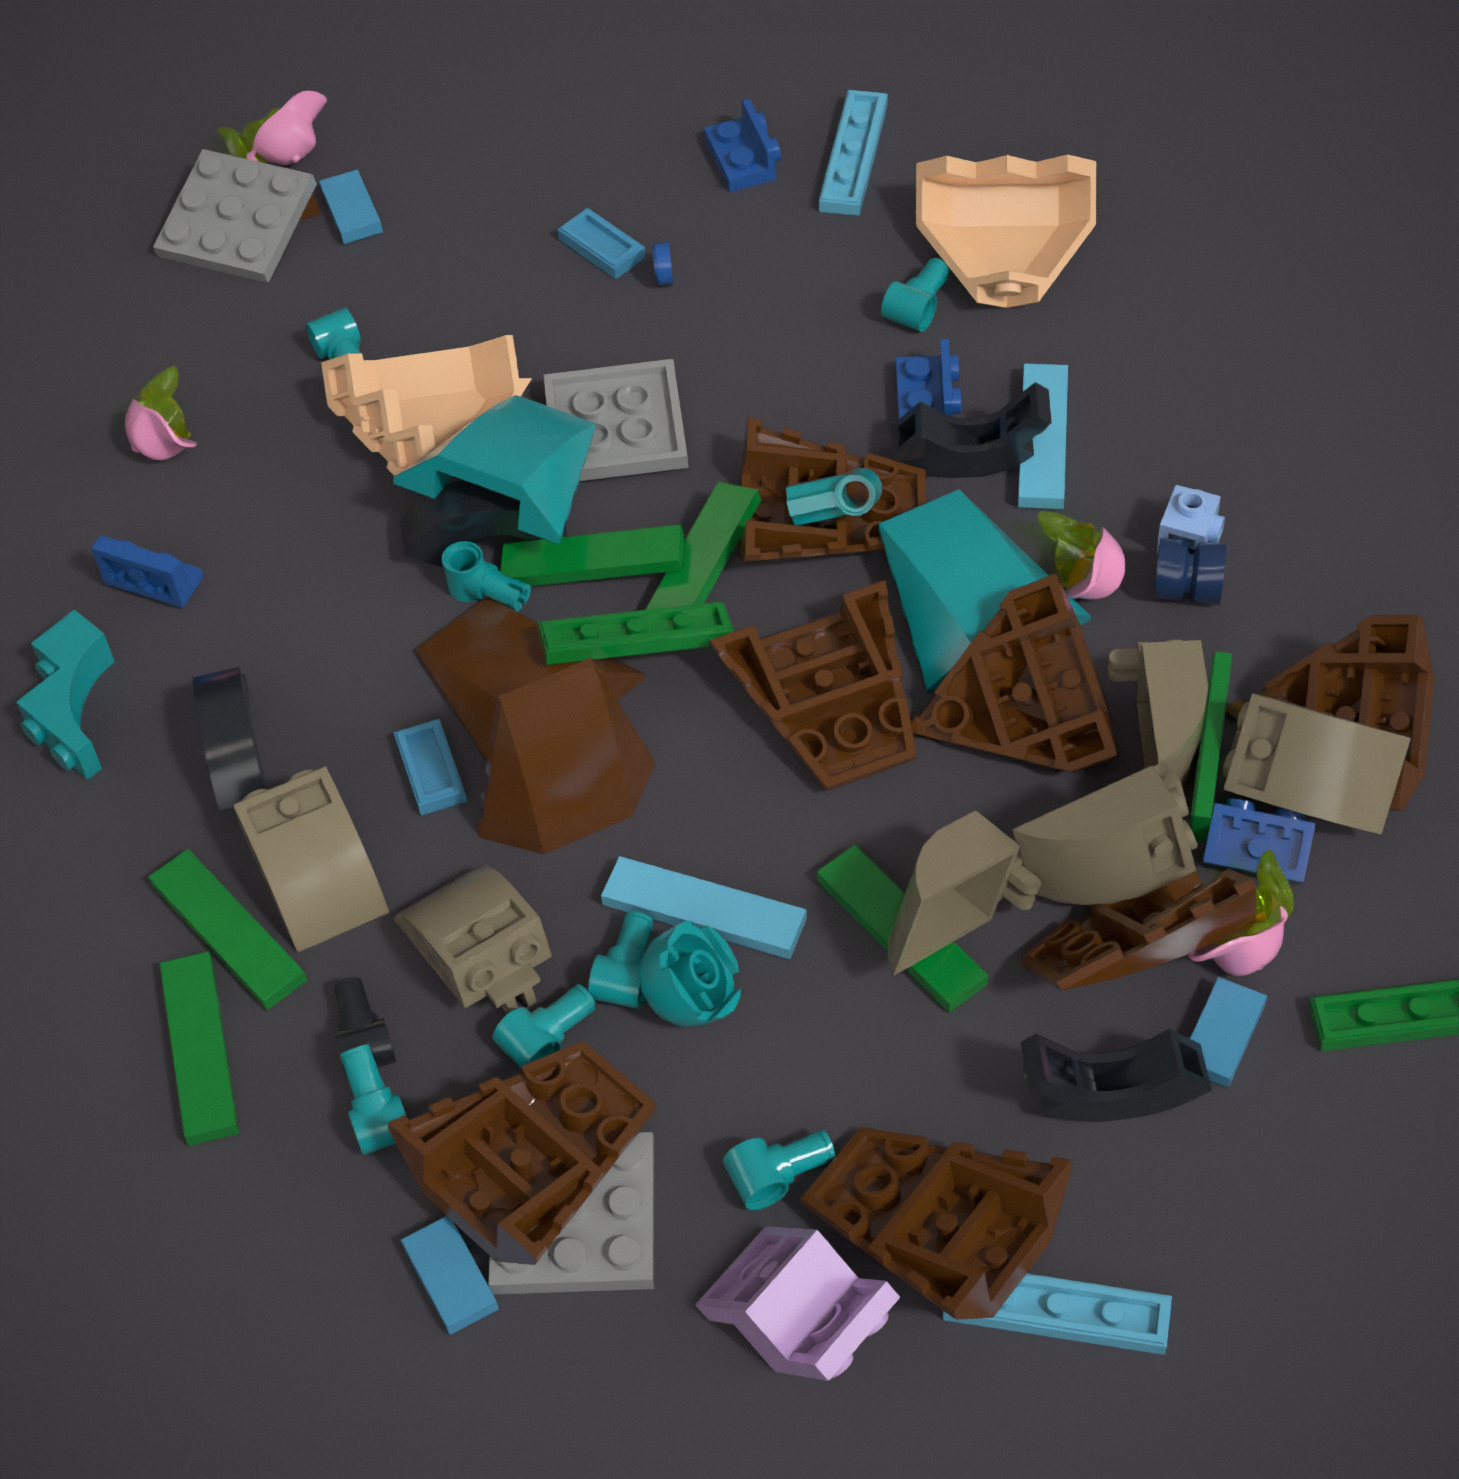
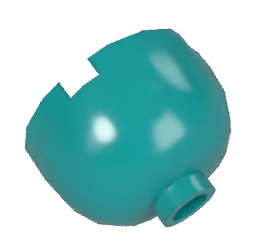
(689, 976)

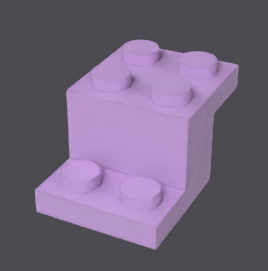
(798, 1303)

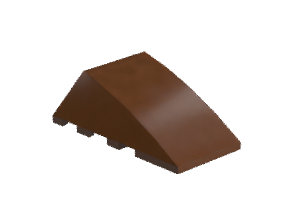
(783, 459)
(493, 653)
(831, 688)
(561, 762)
(1143, 930)
(524, 1149)
(943, 1217)

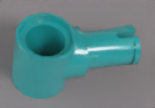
(916, 301)
(334, 334)
(474, 578)
(616, 976)
(538, 1034)
(372, 1102)
(764, 1171)

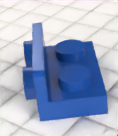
(744, 149)
(929, 381)
(145, 571)
(1242, 835)

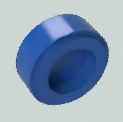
(662, 263)

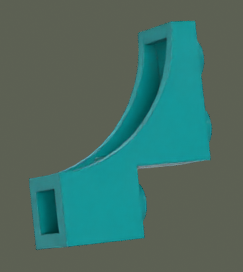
(70, 663)

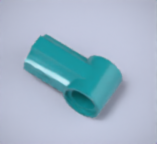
(830, 497)

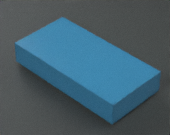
(350, 206)
(601, 243)
(430, 767)
(1227, 1028)
(449, 1274)

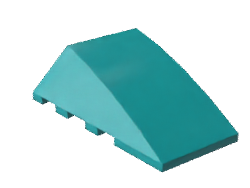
(515, 451)
(952, 577)

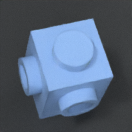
(1192, 517)

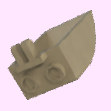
(1167, 700)
(1315, 763)
(1112, 841)
(311, 858)
(957, 888)
(479, 938)

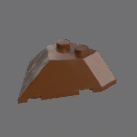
(1372, 678)
(1026, 687)

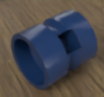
(1190, 571)

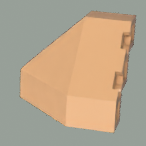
(1006, 221)
(420, 399)

